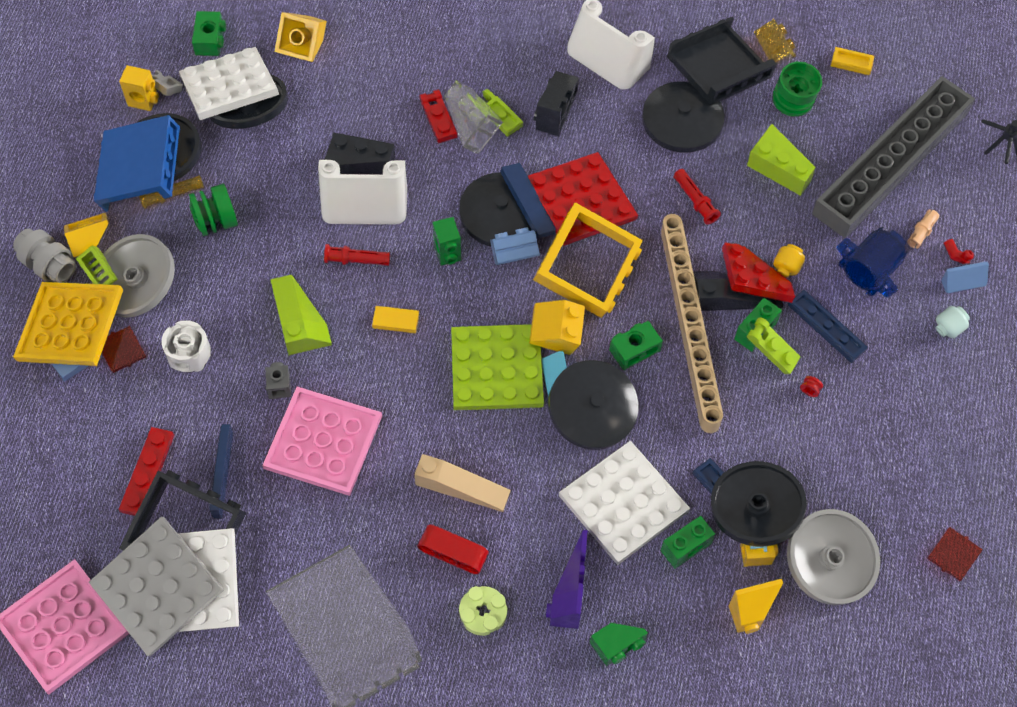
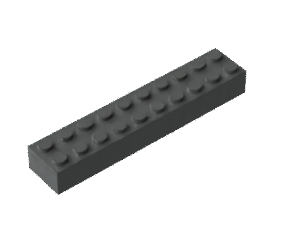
(892, 157)

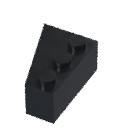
(556, 103)
(359, 154)

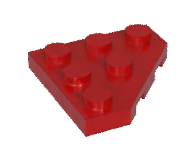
(754, 276)

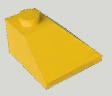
(300, 36)
(85, 233)
(752, 605)

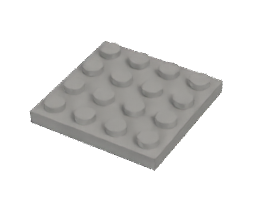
(156, 586)

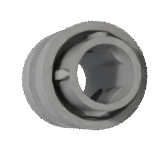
(44, 255)

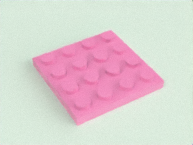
(322, 441)
(61, 627)

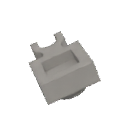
(166, 85)

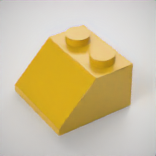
(557, 325)

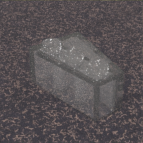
(471, 117)

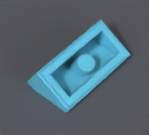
(552, 367)

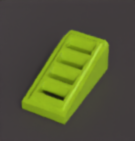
(87, 256)

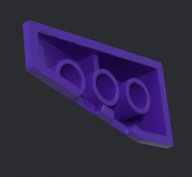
(567, 597)

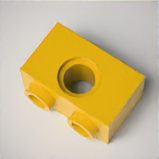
(139, 88)

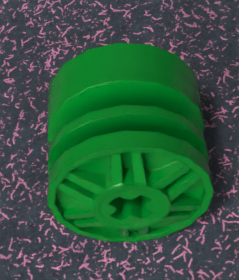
(797, 89)
(213, 210)

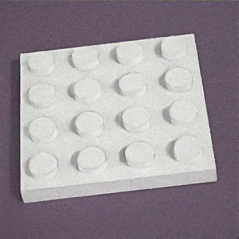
(228, 83)
(624, 502)
(218, 555)

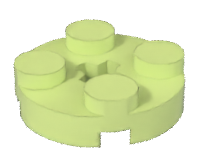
(477, 598)

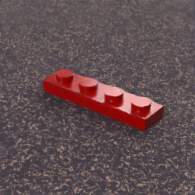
(149, 462)

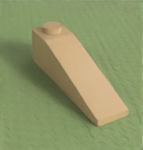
(459, 483)

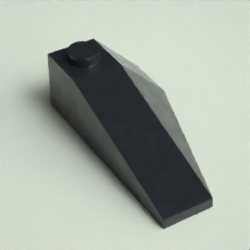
(716, 293)

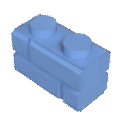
(514, 247)

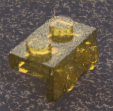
(774, 42)

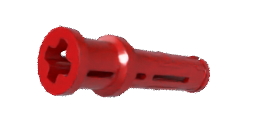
(701, 203)
(347, 255)

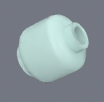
(952, 321)

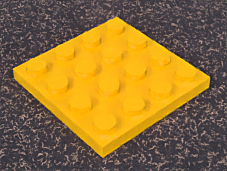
(68, 323)

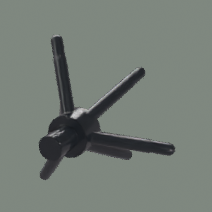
(1009, 134)

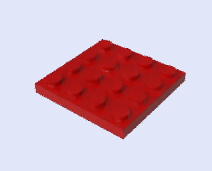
(587, 184)

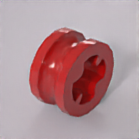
(811, 386)

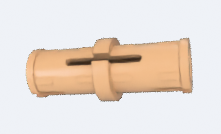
(923, 229)

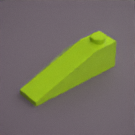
(299, 319)

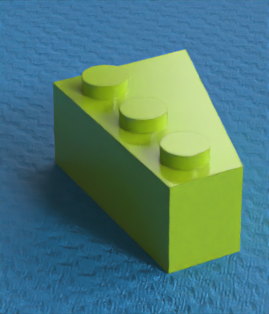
(781, 161)

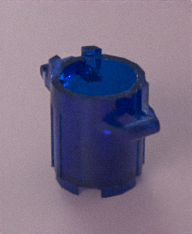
(873, 261)

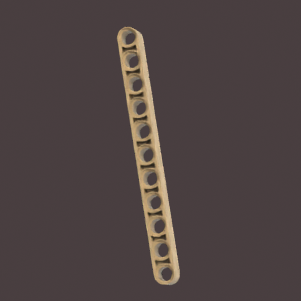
(689, 329)

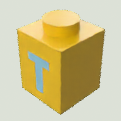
(758, 555)

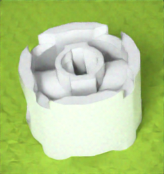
(186, 346)

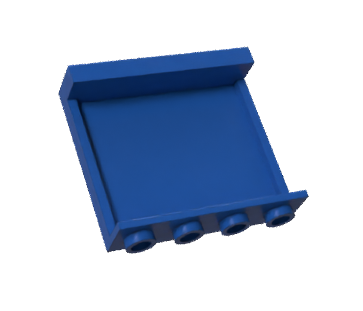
(137, 161)

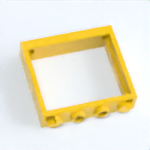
(571, 292)

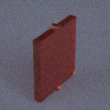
(122, 349)
(955, 554)

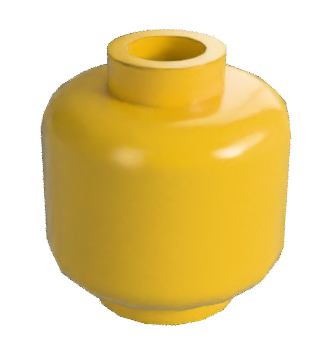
(789, 260)

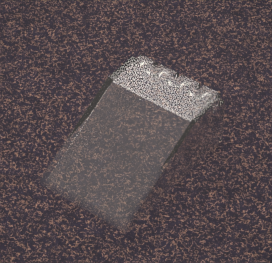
(345, 628)

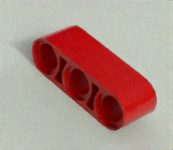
(453, 549)

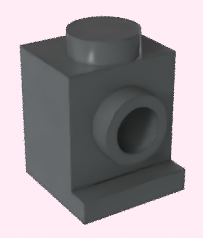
(278, 381)

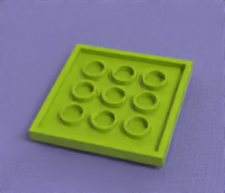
(496, 368)

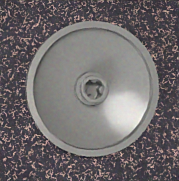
(142, 270)
(833, 557)

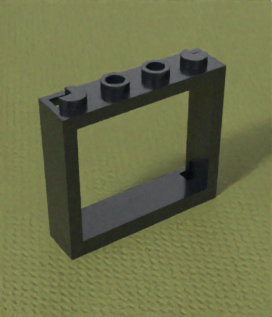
(155, 493)

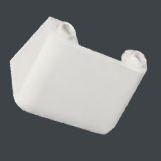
(607, 50)
(363, 197)

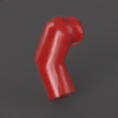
(957, 255)

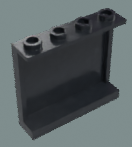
(719, 62)

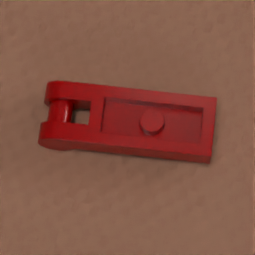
(438, 116)

